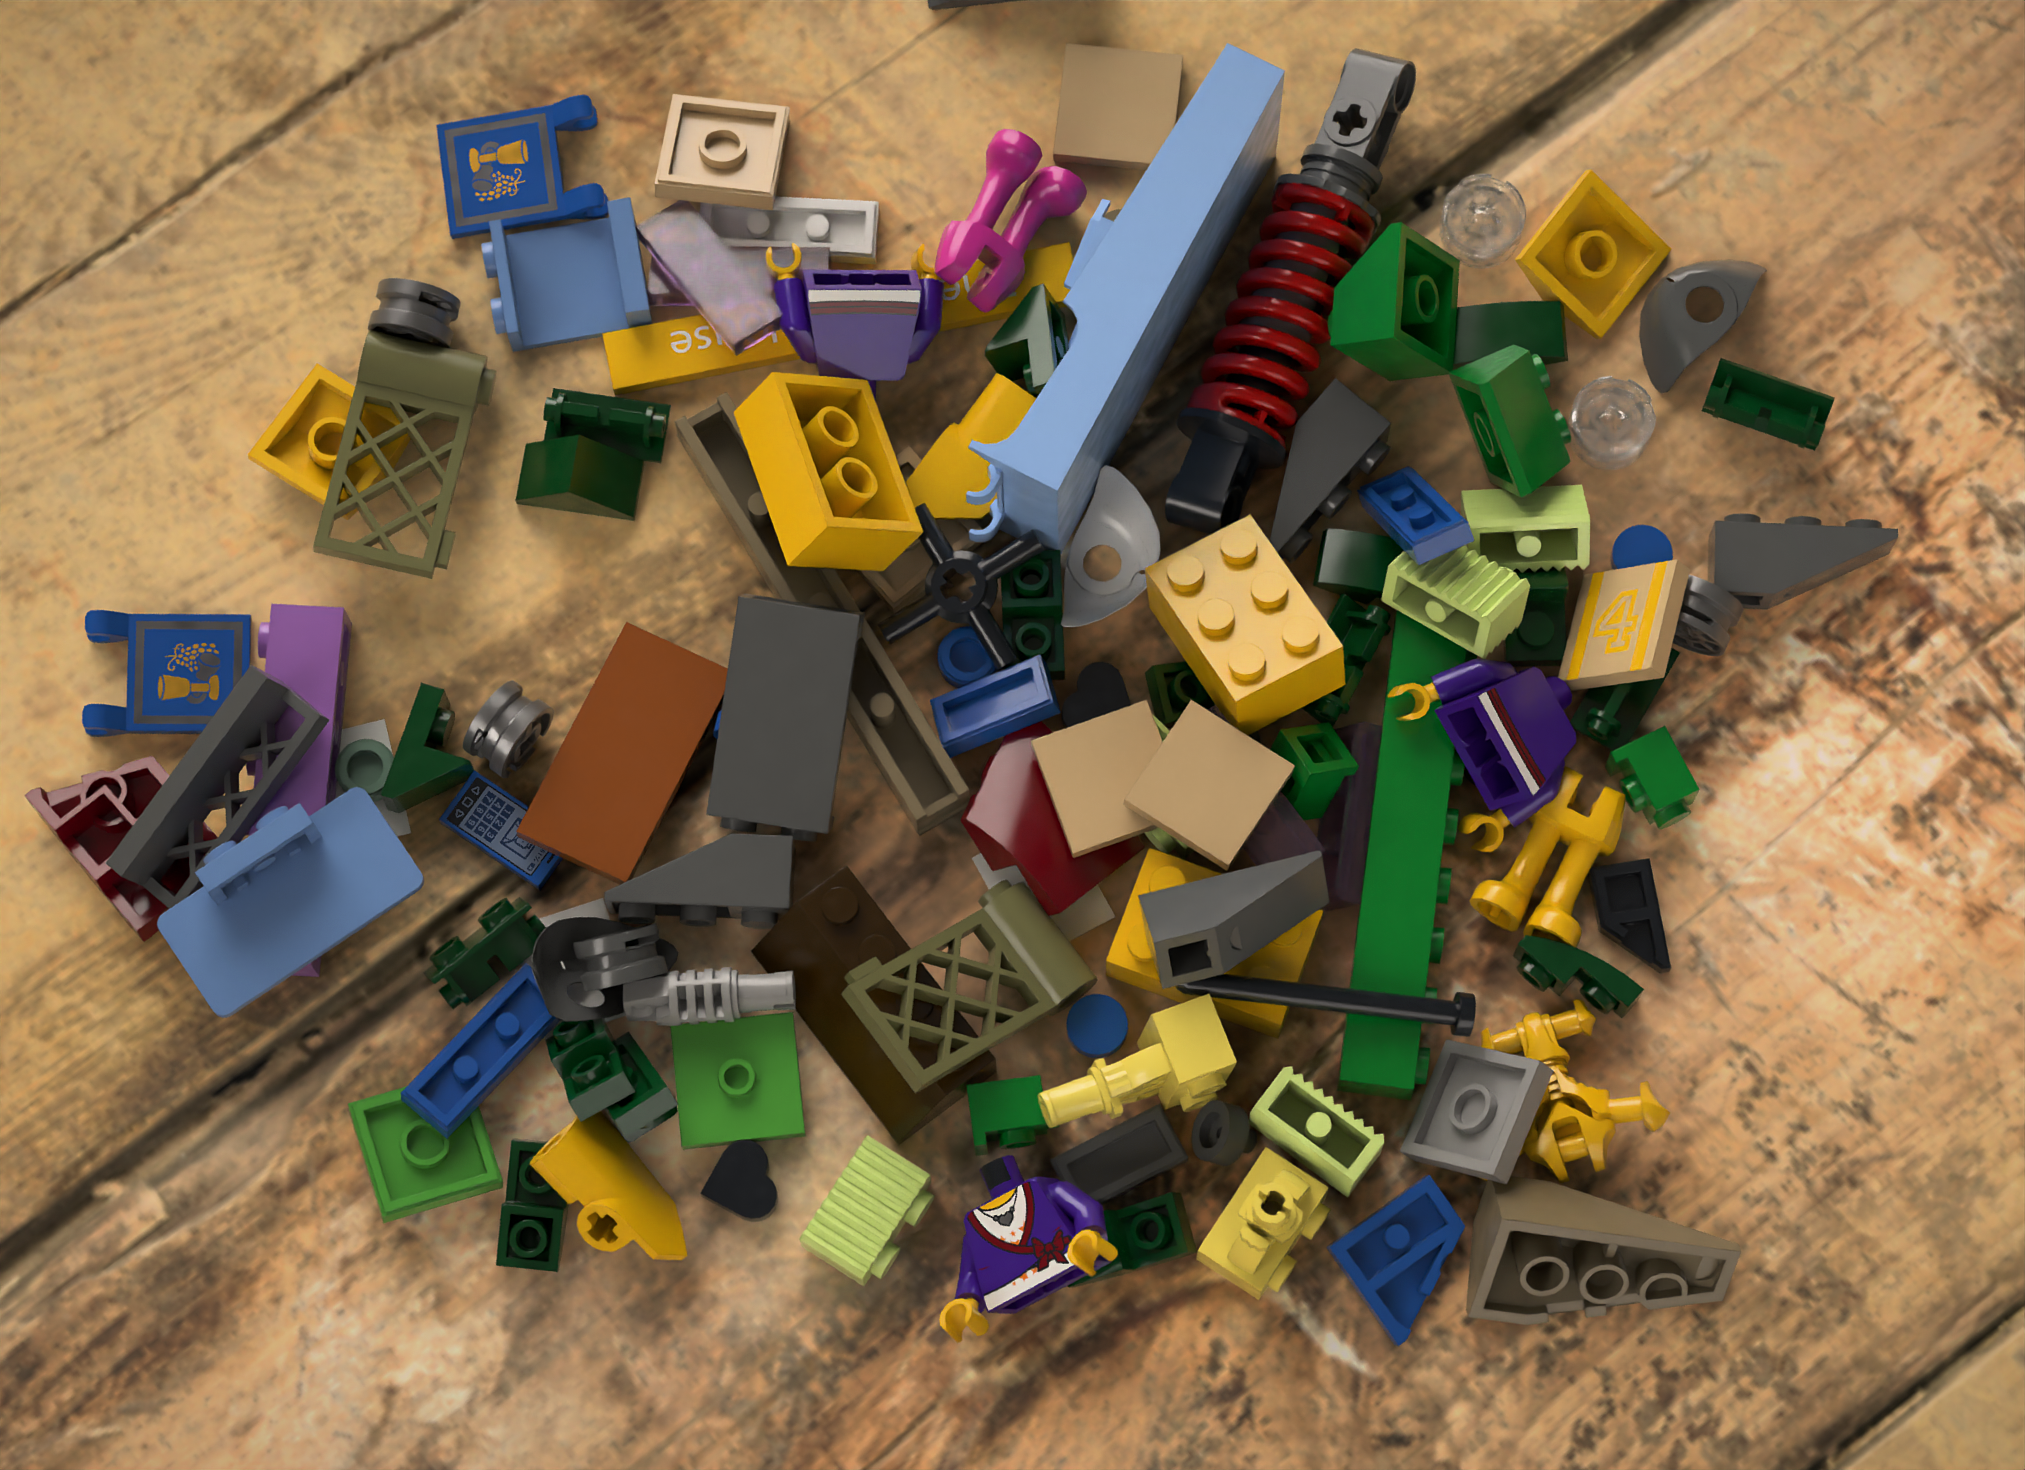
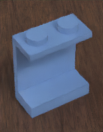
(568, 280)

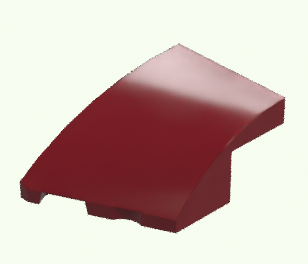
(94, 820)
(1018, 826)

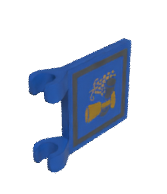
(512, 169)
(175, 670)

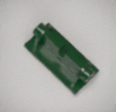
(1768, 404)
(617, 422)
(1360, 635)
(1615, 711)
(465, 962)

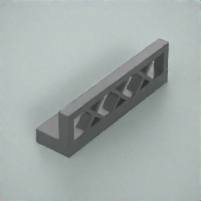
(209, 772)

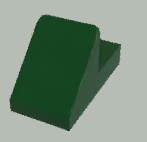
(1030, 341)
(1542, 632)
(419, 768)
(652, 1099)

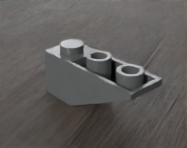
(1327, 452)
(1780, 561)
(730, 878)
(1224, 919)

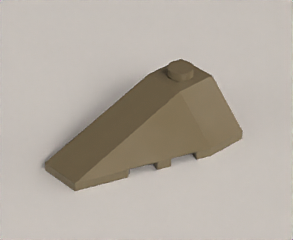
(1568, 1251)

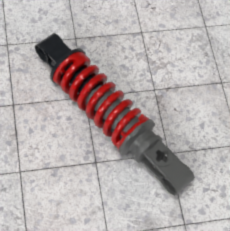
(1281, 298)

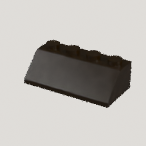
(824, 940)

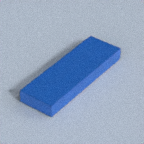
(1415, 515)
(481, 1054)

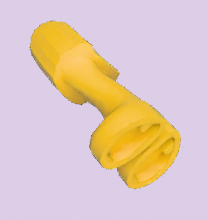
(1508, 900)

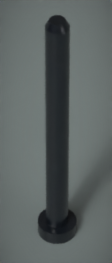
(1456, 1013)

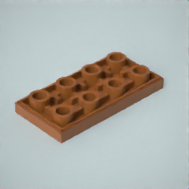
(625, 755)

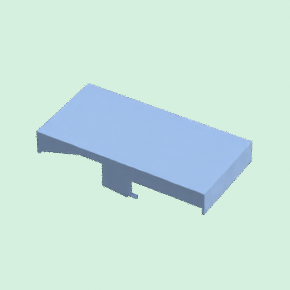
(1132, 298)

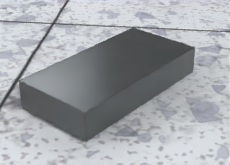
(1122, 1156)

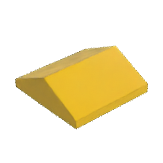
(1592, 255)
(308, 432)

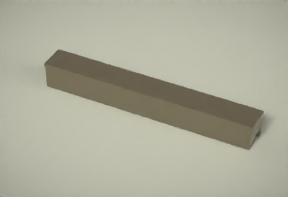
(879, 700)

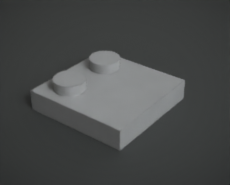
(1476, 1111)

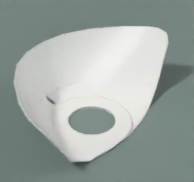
(1121, 521)

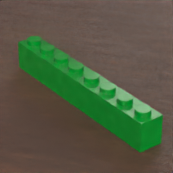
(1403, 870)

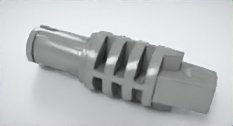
(706, 996)

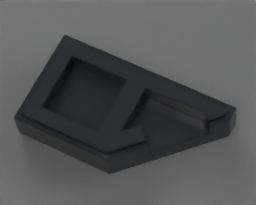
(1630, 910)

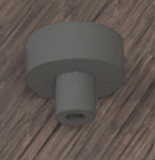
(1222, 1133)

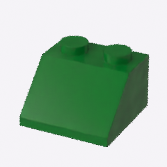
(1398, 307)
(1512, 419)

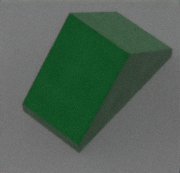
(580, 478)

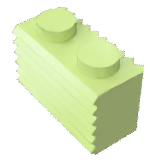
(1531, 530)
(1459, 597)
(1316, 1131)
(867, 1212)

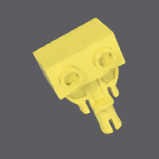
(1179, 1059)
(1263, 1224)

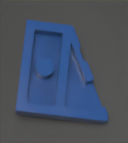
(1399, 1254)

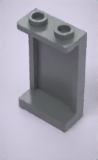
(784, 716)

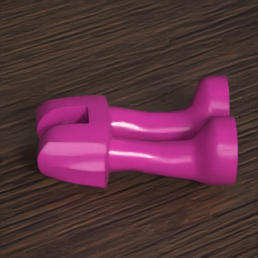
(1046, 194)

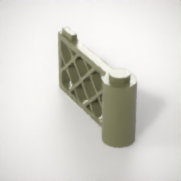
(417, 380)
(1024, 954)

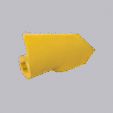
(953, 468)
(617, 1190)

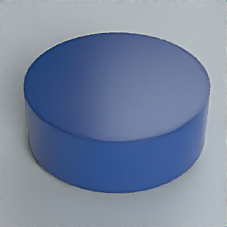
(1640, 546)
(963, 658)
(1097, 1026)

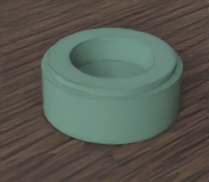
(364, 765)

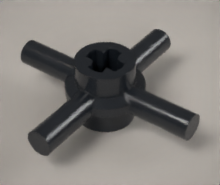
(954, 609)

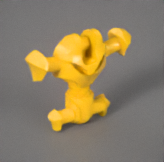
(1571, 1116)

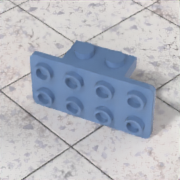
(287, 897)

